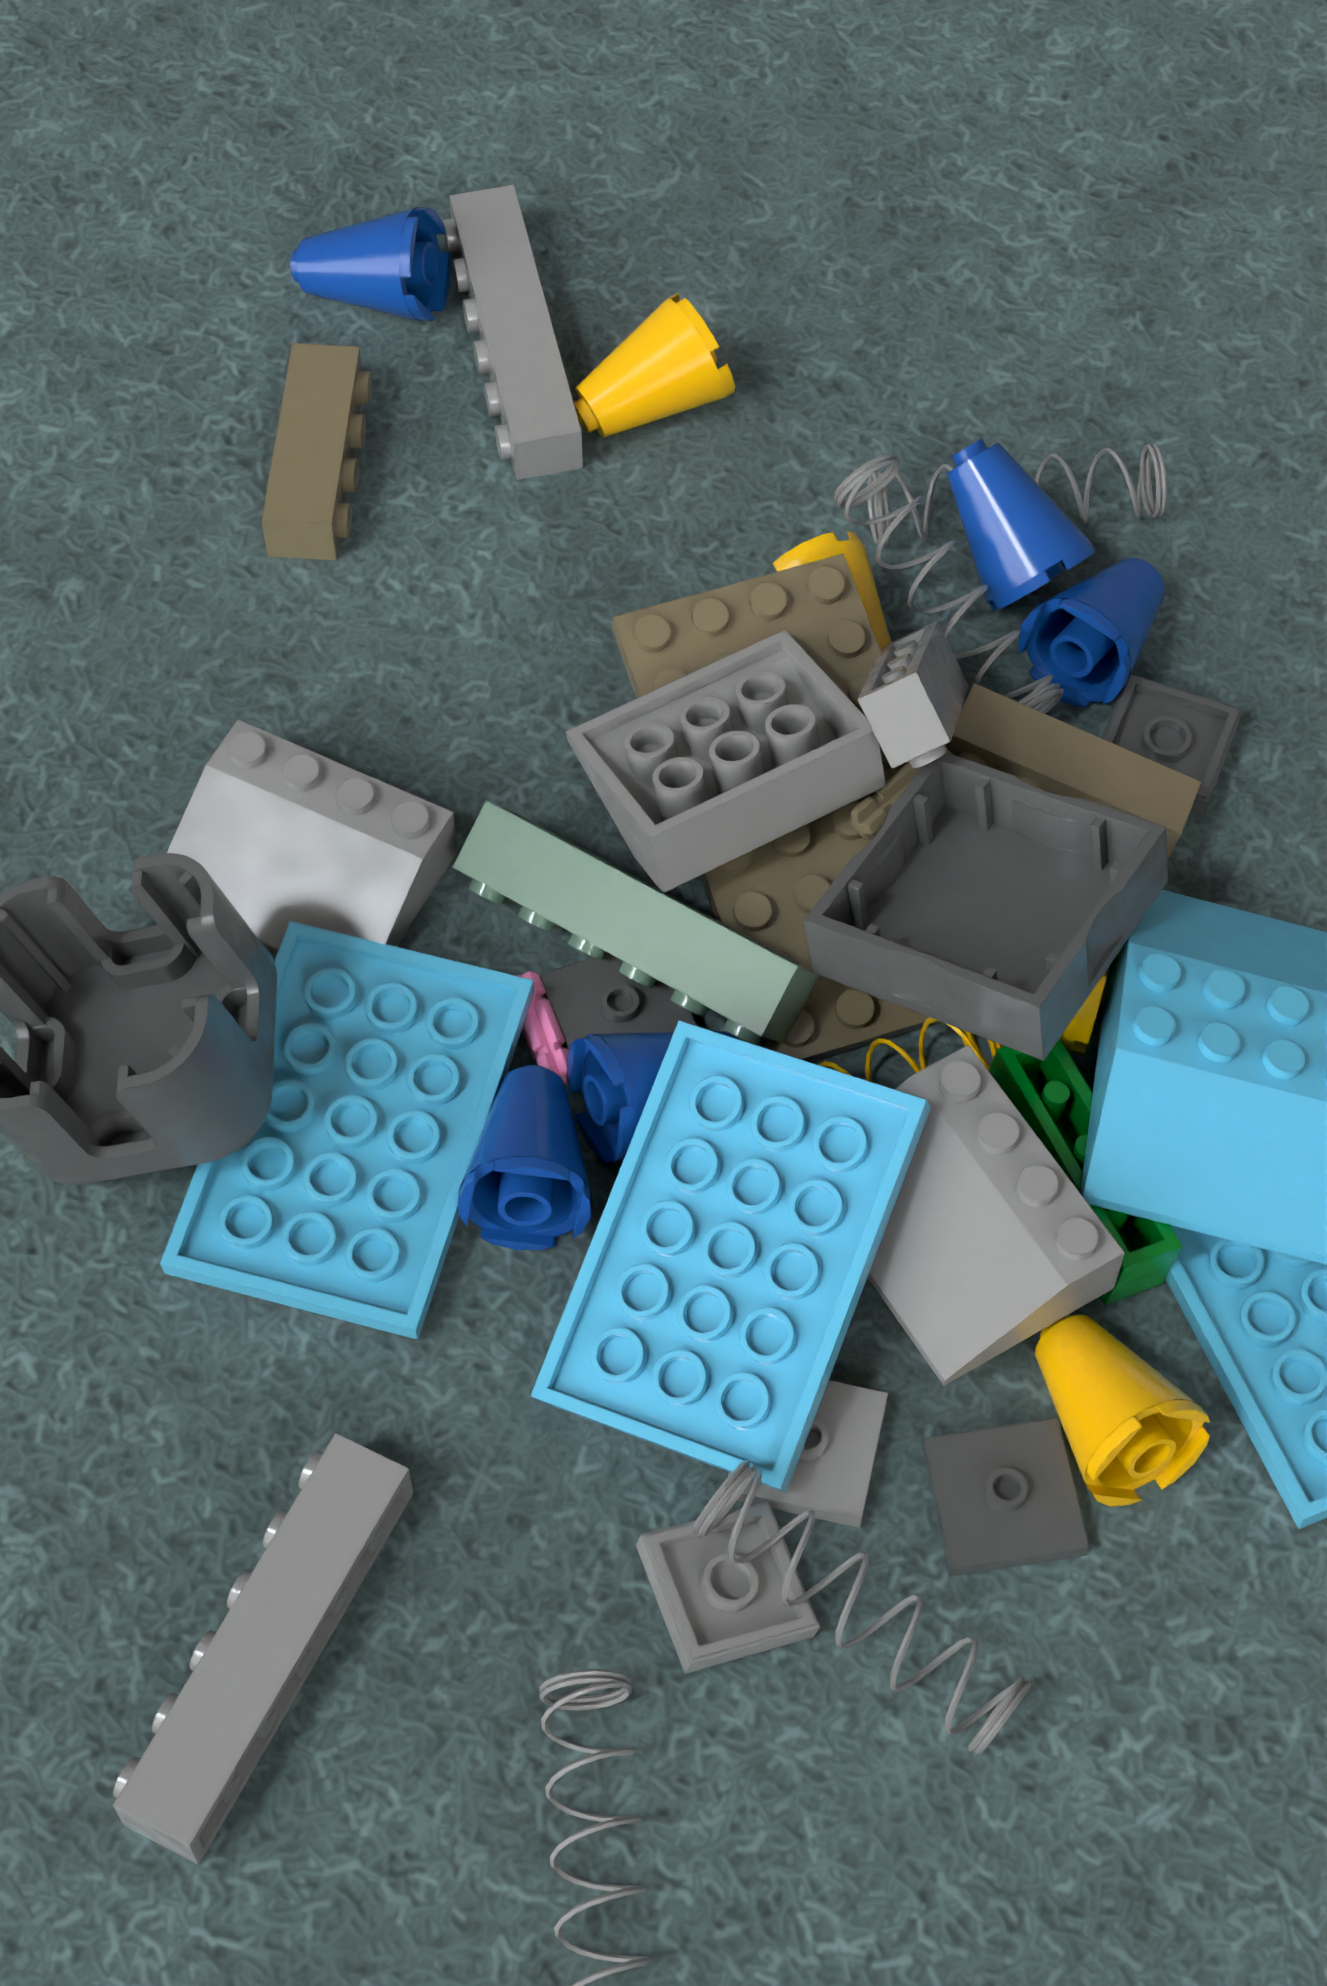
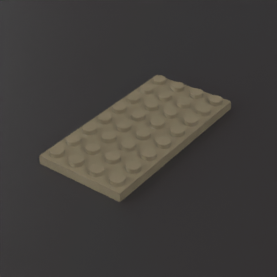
(780, 882)

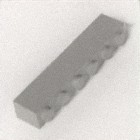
(514, 332)
(263, 1649)

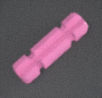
(544, 1032)

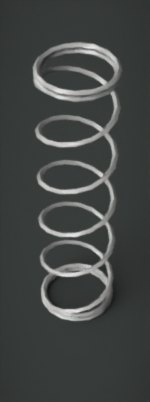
(879, 503)
(1044, 691)
(723, 1501)
(604, 1679)

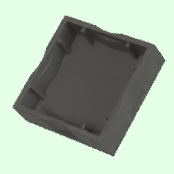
(988, 903)

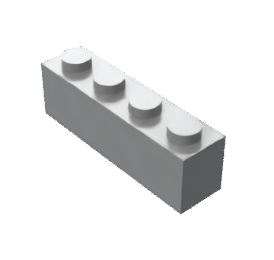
(914, 697)

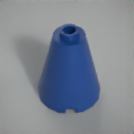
(379, 264)
(1011, 524)
(1094, 631)
(615, 1082)
(527, 1166)

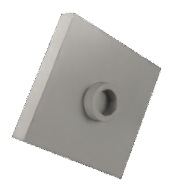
(836, 1458)
(721, 1607)

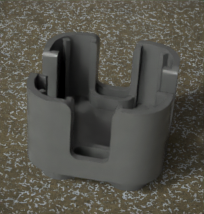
(134, 1040)

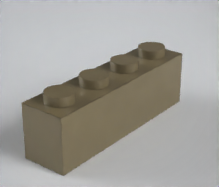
(314, 452)
(1070, 761)

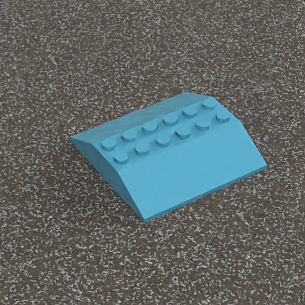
(1215, 1078)

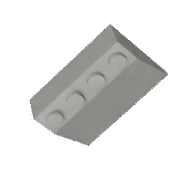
(728, 759)
(312, 840)
(984, 1227)

